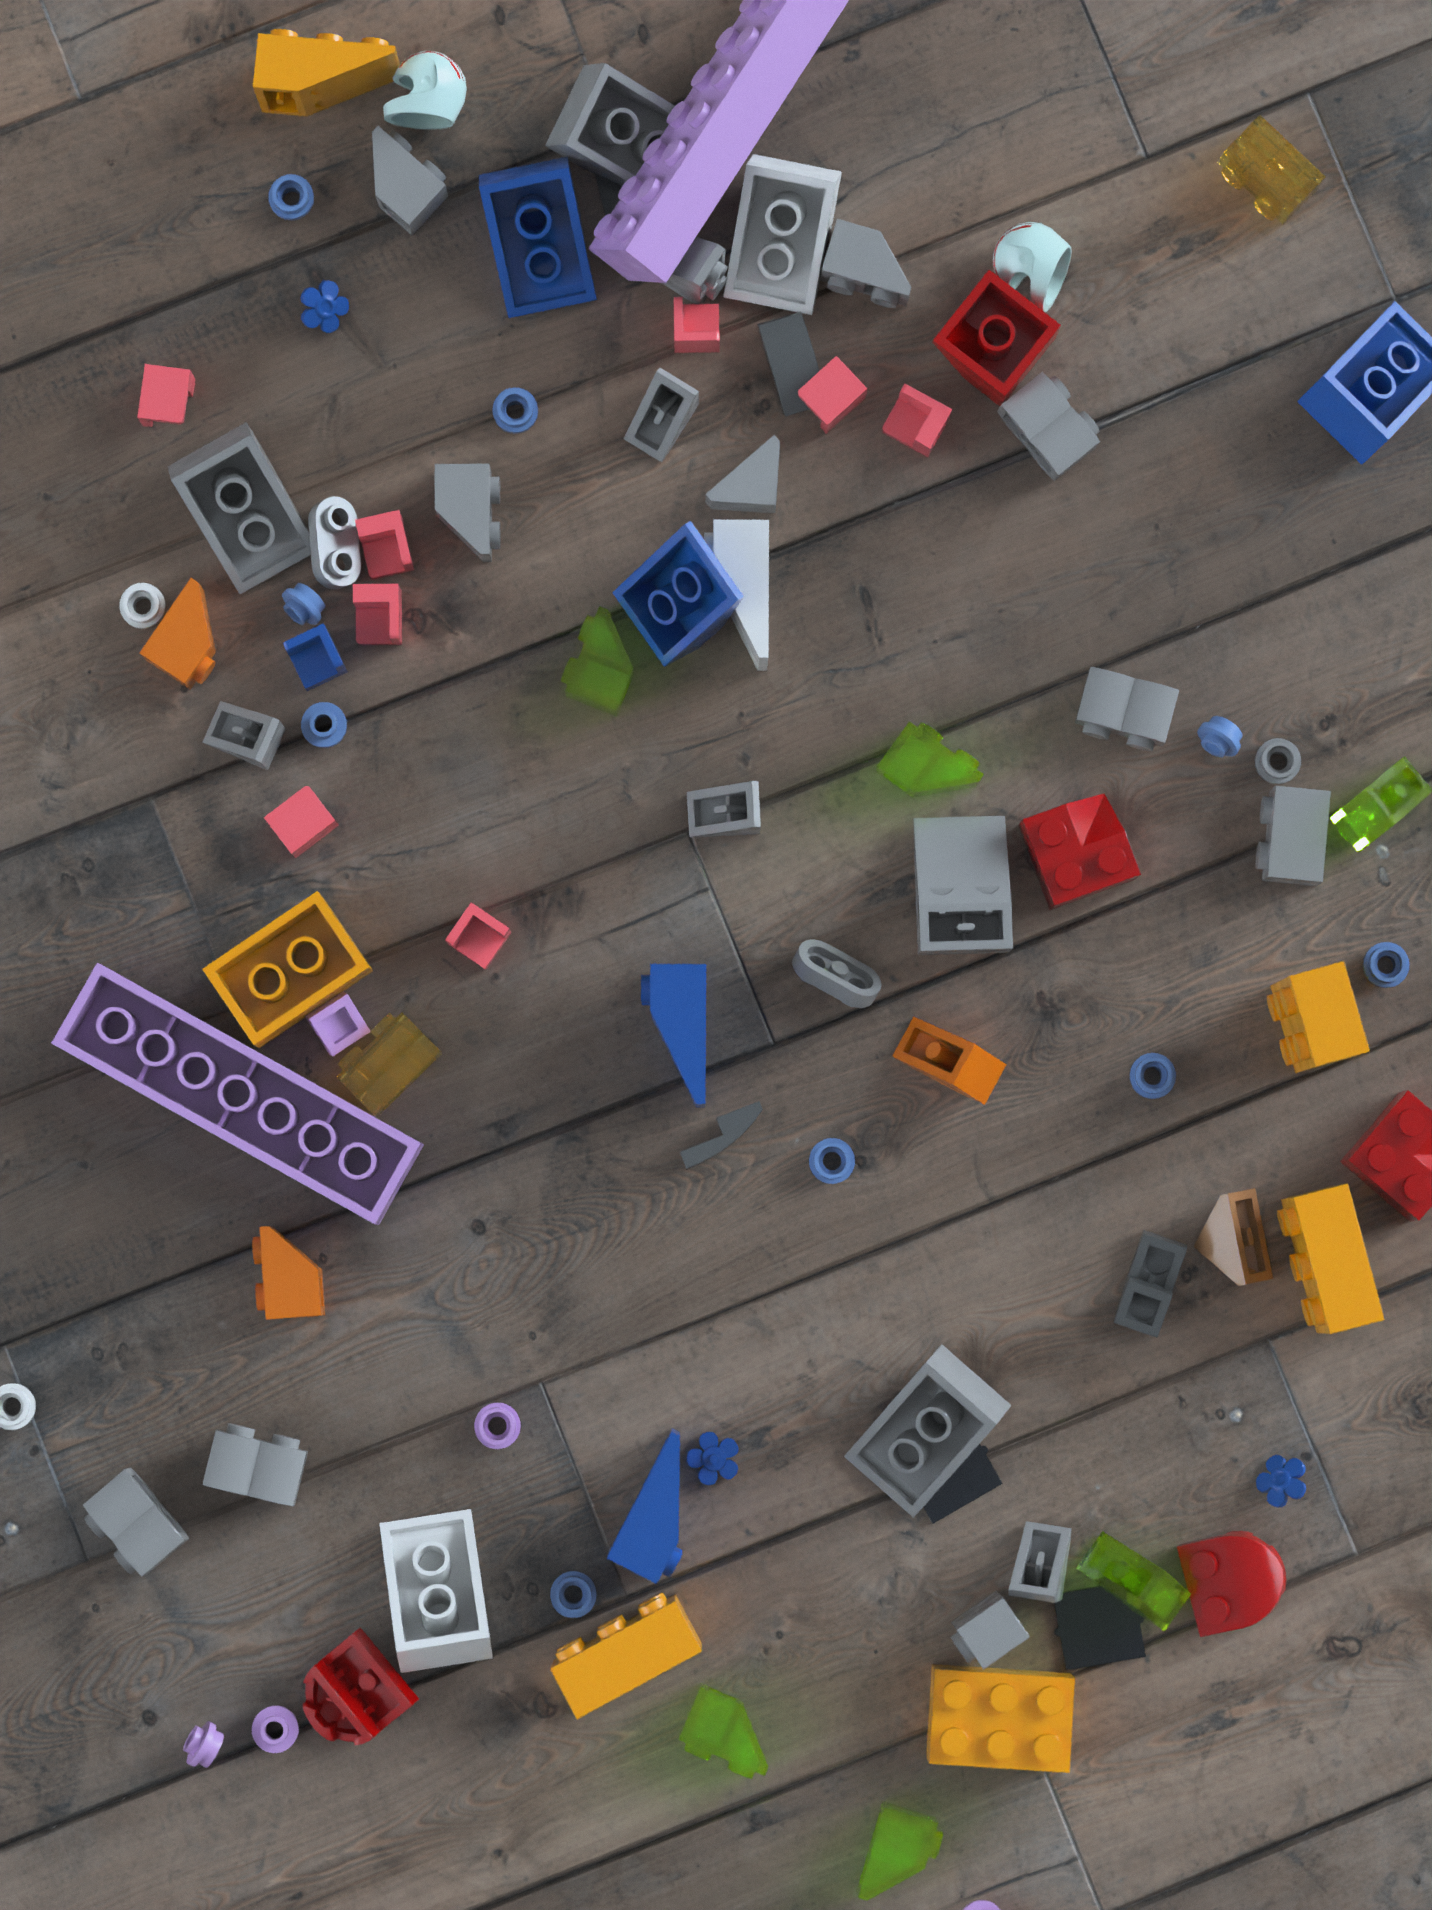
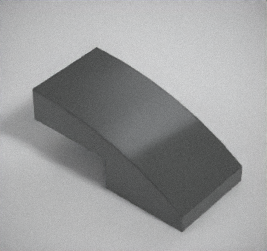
(789, 358)
(732, 1127)
(1150, 1283)

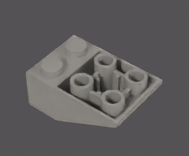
(962, 885)

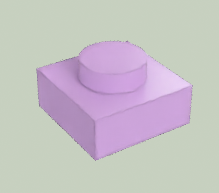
(337, 1023)

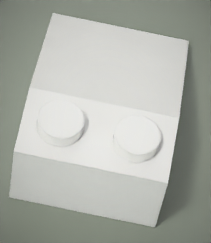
(781, 233)
(744, 554)
(435, 1591)

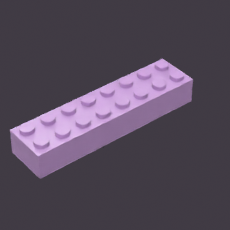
(711, 135)
(237, 1094)

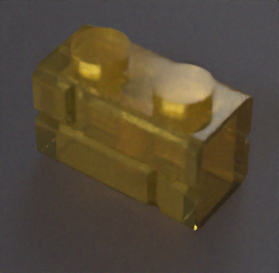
(1270, 171)
(387, 1063)

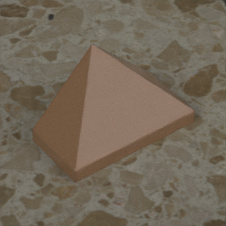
(1236, 1238)

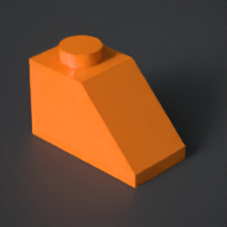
(184, 639)
(949, 1060)

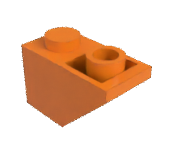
(290, 1278)

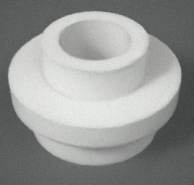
(132, 596)
(27, 1410)

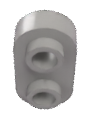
(334, 541)
(836, 973)

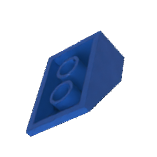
(537, 237)
(1374, 384)
(679, 596)
(679, 1012)
(651, 1528)

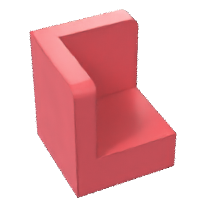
(696, 327)
(832, 393)
(164, 394)
(916, 420)
(385, 544)
(378, 614)
(301, 821)
(478, 936)

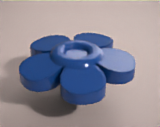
(324, 306)
(713, 1458)
(1282, 1480)

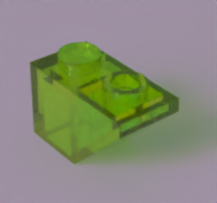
(603, 667)
(925, 766)
(723, 1728)

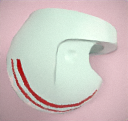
(435, 94)
(1033, 252)

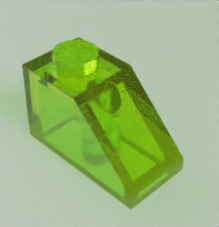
(1381, 804)
(1134, 1581)
(897, 1849)

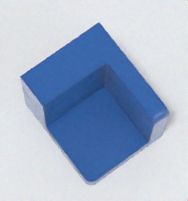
(315, 657)

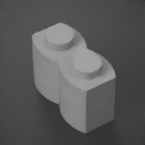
(1049, 425)
(1126, 708)
(255, 1466)
(134, 1522)

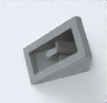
(662, 415)
(751, 484)
(245, 734)
(724, 810)
(1041, 1563)

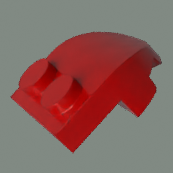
(1231, 1580)
(355, 1692)

